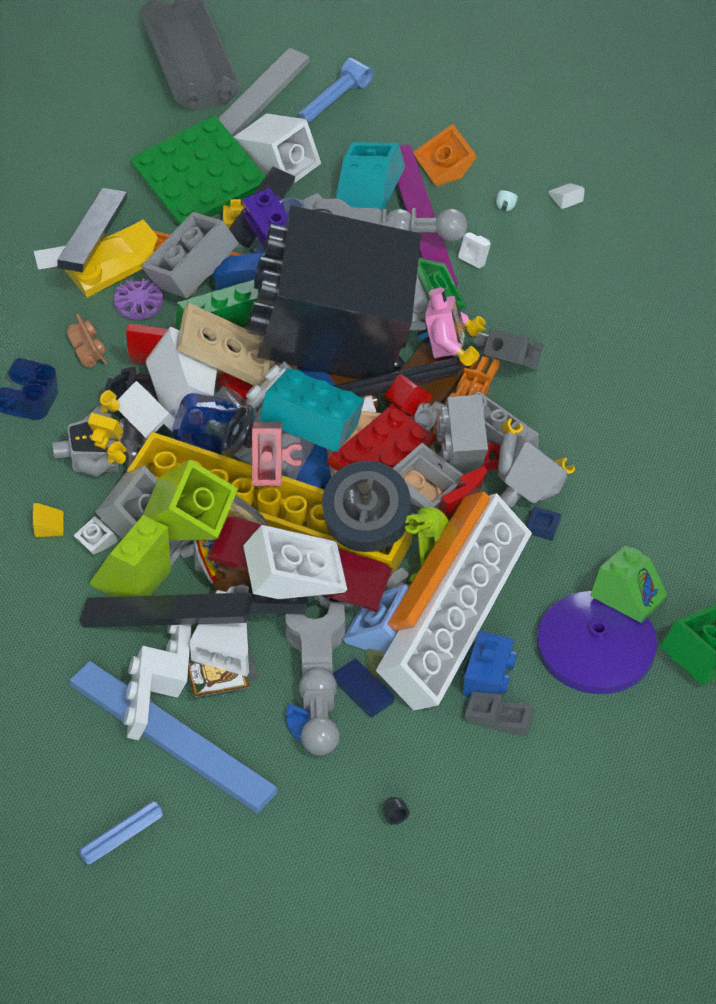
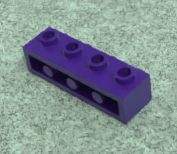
(261, 211)

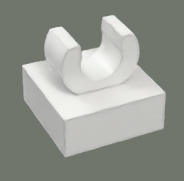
(474, 250)

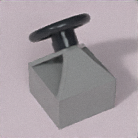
(241, 440)

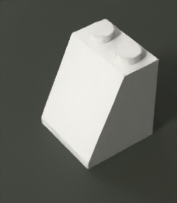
(280, 143)
(177, 373)

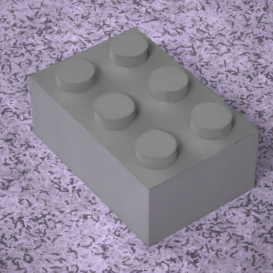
(190, 254)
(462, 433)

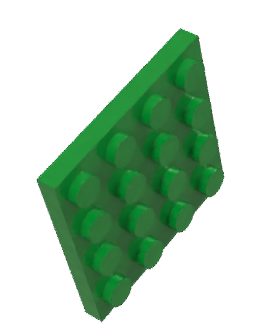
(198, 170)

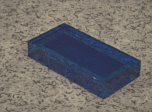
(363, 688)

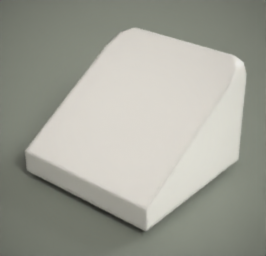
(567, 195)

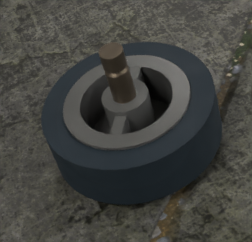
(366, 506)

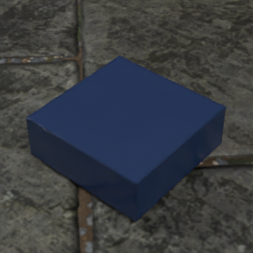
(543, 523)

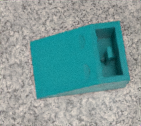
(370, 174)

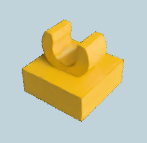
(231, 212)
(104, 429)

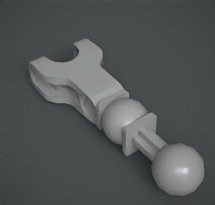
(449, 224)
(318, 686)

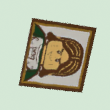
(212, 680)

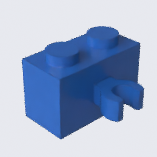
(489, 664)

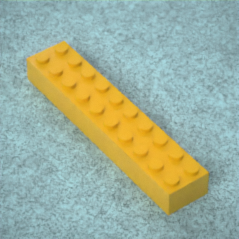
(286, 507)

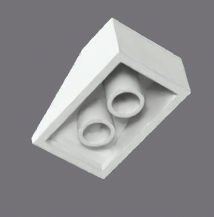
(293, 564)

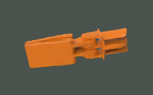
(475, 379)

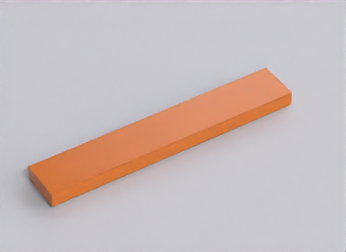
(438, 561)

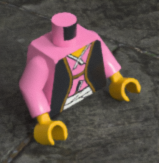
(448, 329)

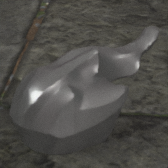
(131, 439)

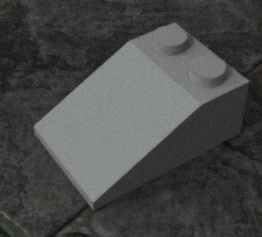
(127, 504)

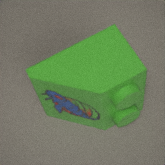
(629, 584)

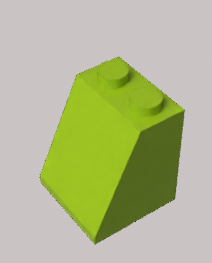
(191, 502)
(136, 562)

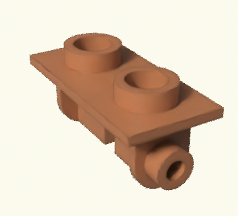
(93, 348)

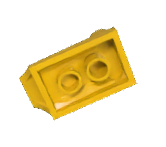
(116, 258)

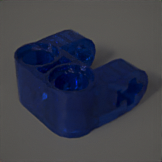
(38, 391)
(209, 408)

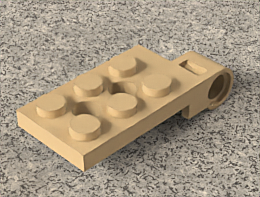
(240, 363)

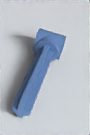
(352, 75)

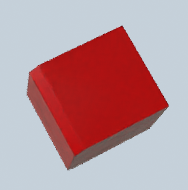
(407, 394)

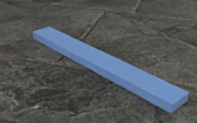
(178, 740)

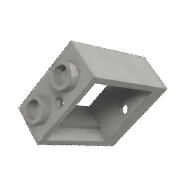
(427, 463)

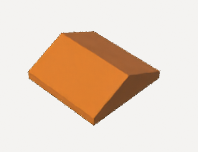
(445, 156)

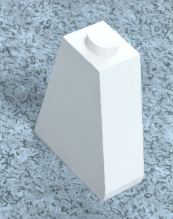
(221, 646)

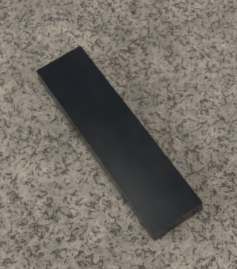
(280, 184)

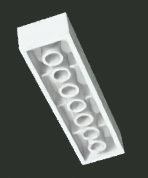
(429, 654)

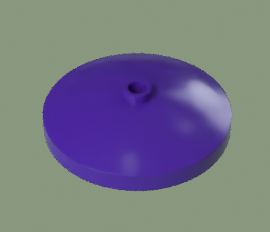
(594, 645)

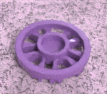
(138, 299)

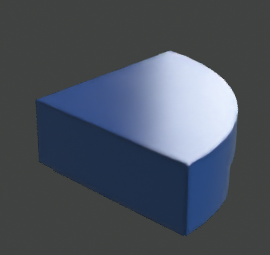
(295, 720)

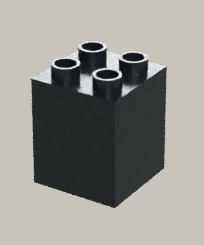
(334, 293)

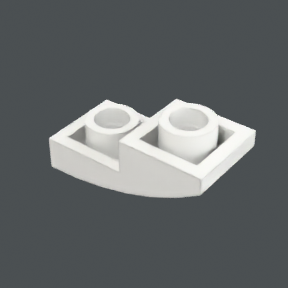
(97, 536)

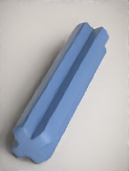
(120, 832)

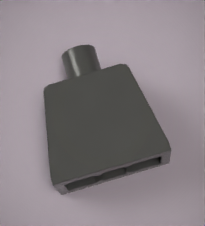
(510, 348)

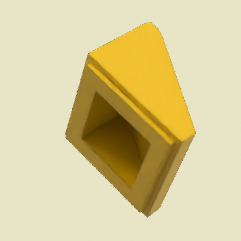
(47, 521)

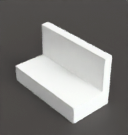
(144, 410)

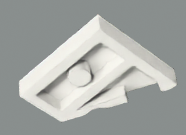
(257, 393)

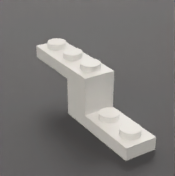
(156, 672)

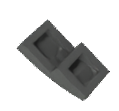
(493, 713)

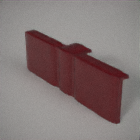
(363, 576)

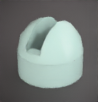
(506, 199)

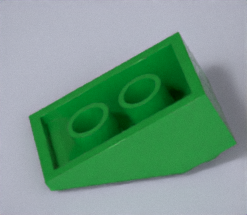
(693, 644)

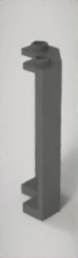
(191, 53)

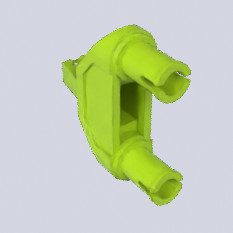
(429, 525)

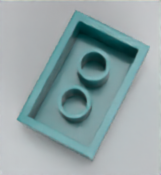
(312, 409)

